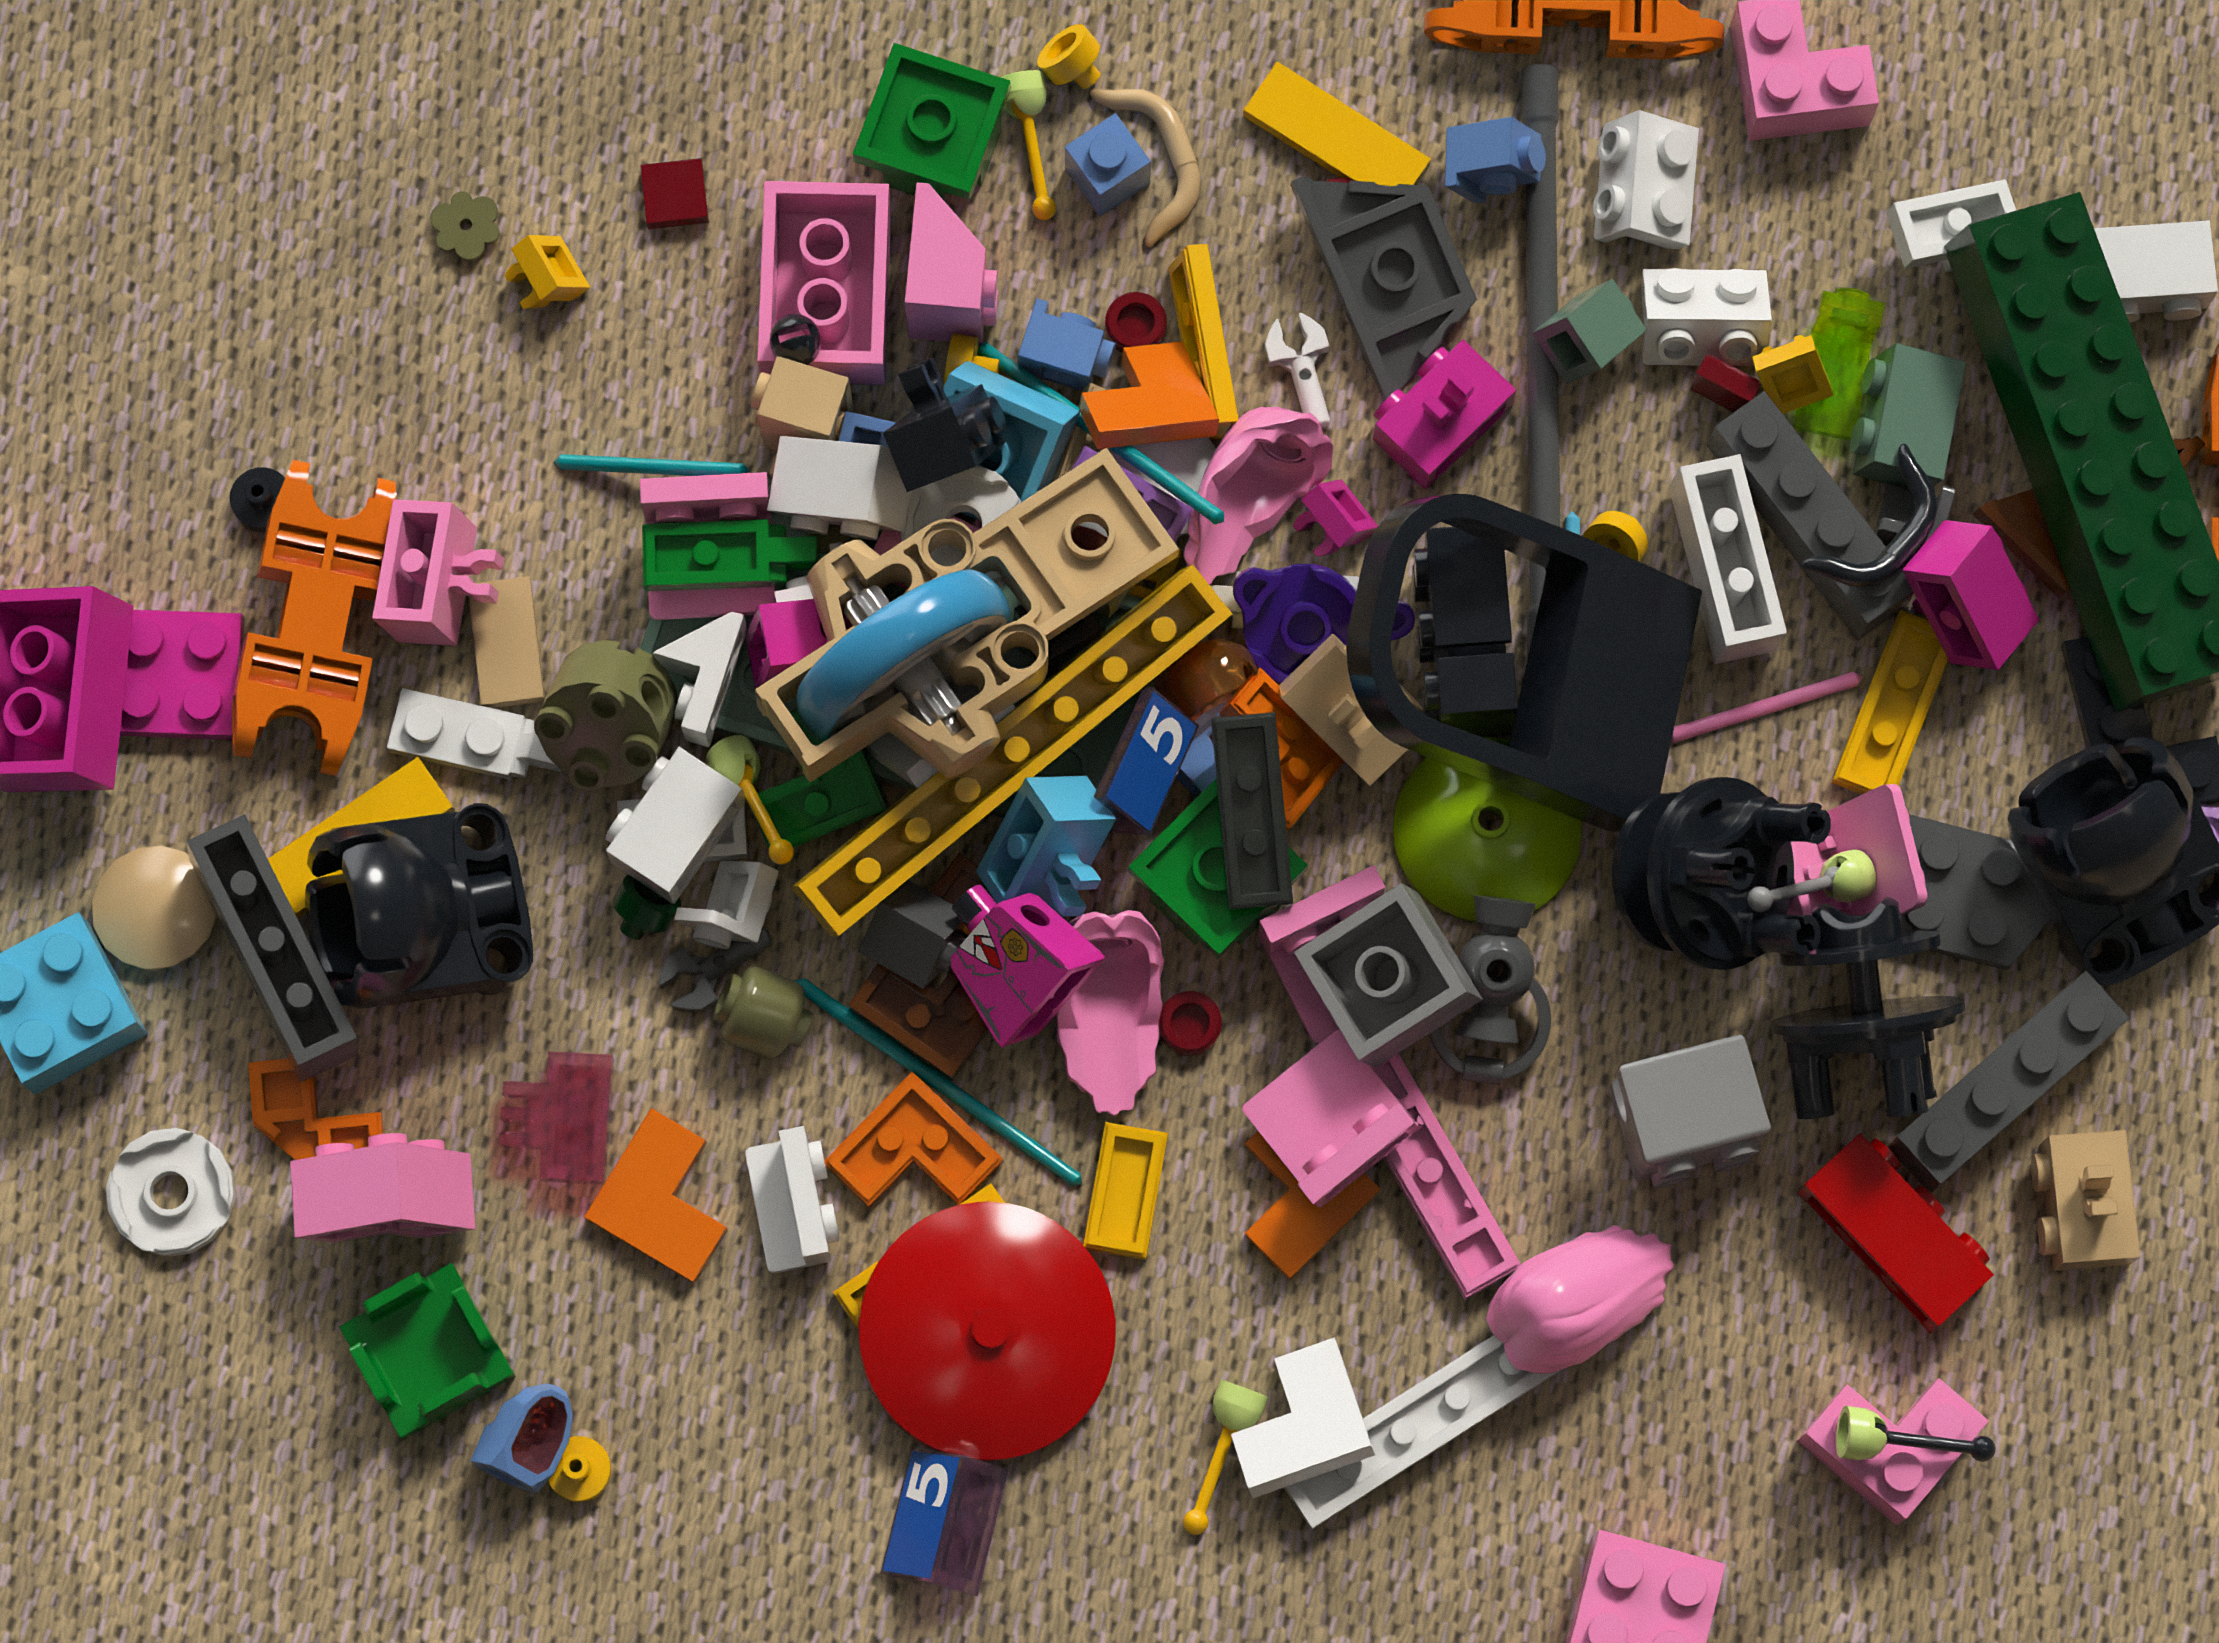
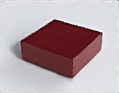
(674, 193)
(1724, 384)

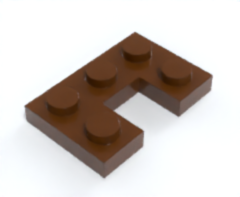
(928, 1022)

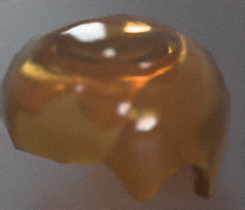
(1207, 674)

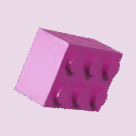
(61, 687)

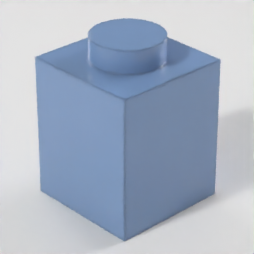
(1107, 164)

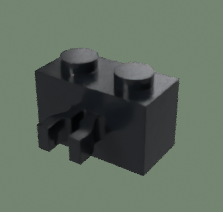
(942, 431)

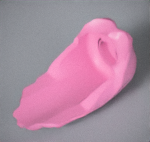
(1254, 479)
(1114, 1016)
(1578, 1298)

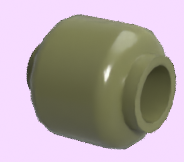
(762, 1012)

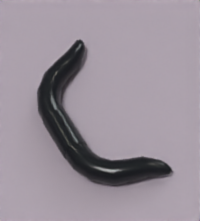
(1901, 546)

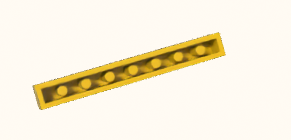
(1031, 738)

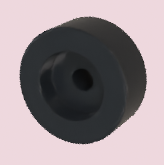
(244, 499)

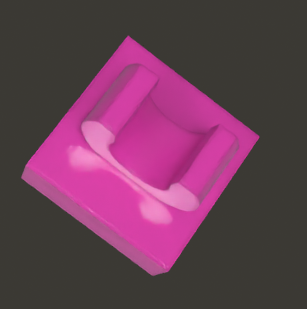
(1338, 513)

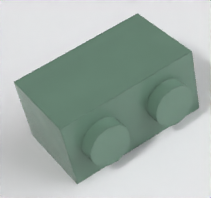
(1907, 402)

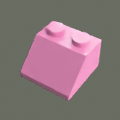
(946, 274)

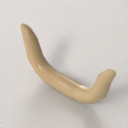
(1178, 149)

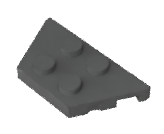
(1388, 269)
(1975, 895)

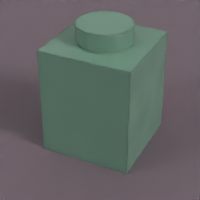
(1589, 331)

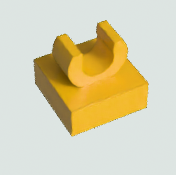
(549, 270)
(1793, 374)

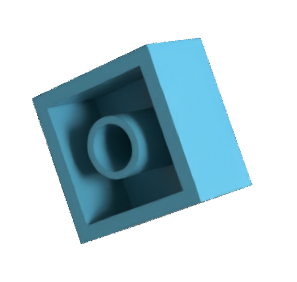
(1034, 429)
(62, 1004)

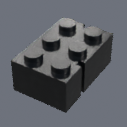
(1465, 633)

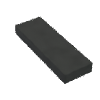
(1252, 810)

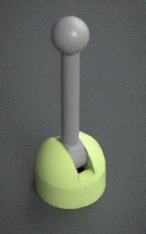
(1844, 877)

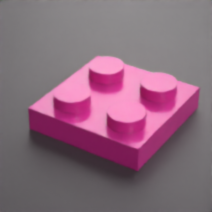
(181, 674)

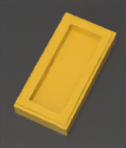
(1125, 1191)

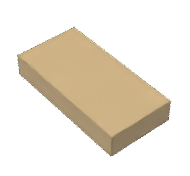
(507, 645)

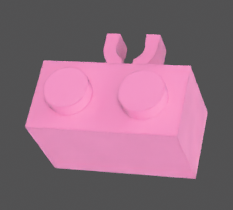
(428, 573)

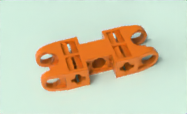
(1662, 32)
(304, 667)

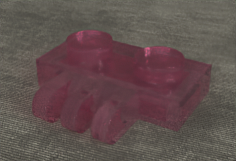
(565, 1117)

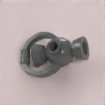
(1489, 1017)

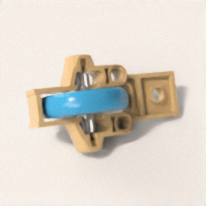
(957, 622)

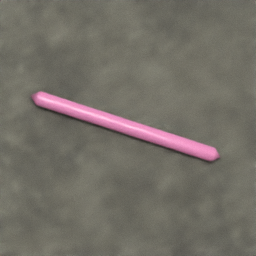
(1766, 706)

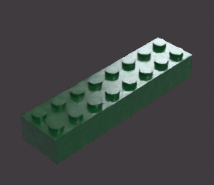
(2094, 446)

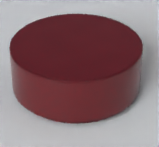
(1135, 321)
(1190, 1023)

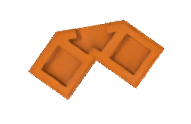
(289, 1112)

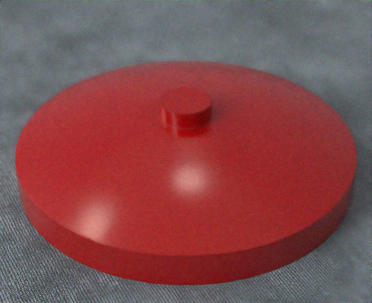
(986, 1331)

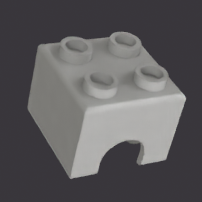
(1690, 1111)

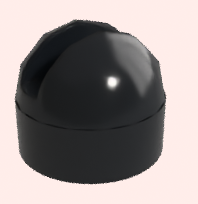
(798, 349)

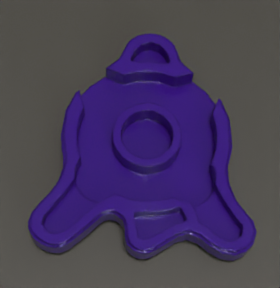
(1295, 611)

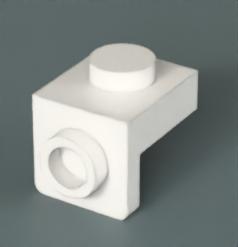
(735, 905)

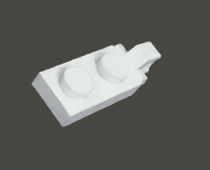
(465, 736)

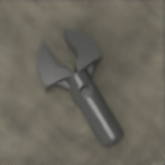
(711, 968)

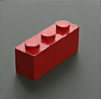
(1897, 1231)

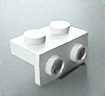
(1646, 180)
(1704, 315)
(788, 1204)

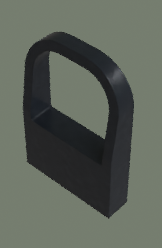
(1596, 675)

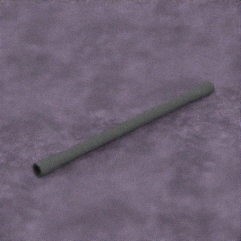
(1541, 114)

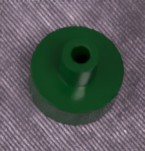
(642, 909)

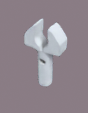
(1301, 366)

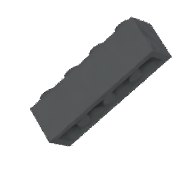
(1808, 510)
(272, 948)
(2008, 1082)

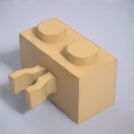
(800, 403)
(1325, 700)
(2086, 1200)

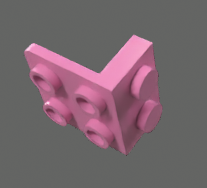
(1882, 830)

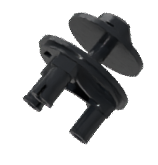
(1694, 859)
(1889, 1028)

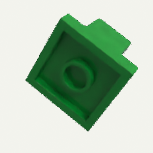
(932, 123)
(1188, 878)
(425, 1349)

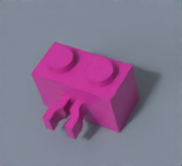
(1442, 412)
(1970, 594)

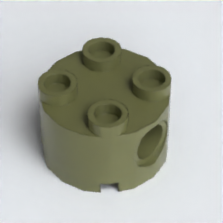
(606, 715)

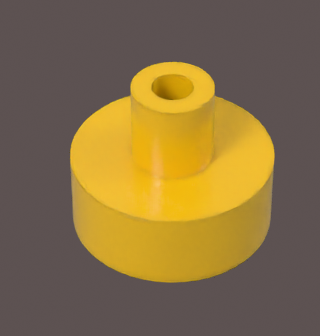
(1071, 57)
(965, 348)
(1619, 533)
(592, 1477)

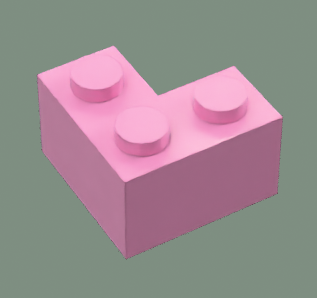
(1795, 89)
(382, 1190)
(1899, 1474)

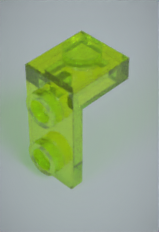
(1843, 335)

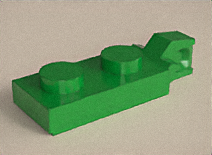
(722, 555)

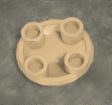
(152, 909)

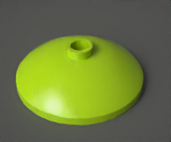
(1454, 857)

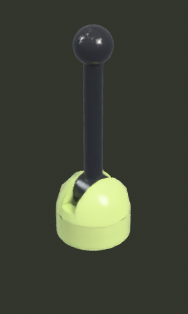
(1864, 1434)

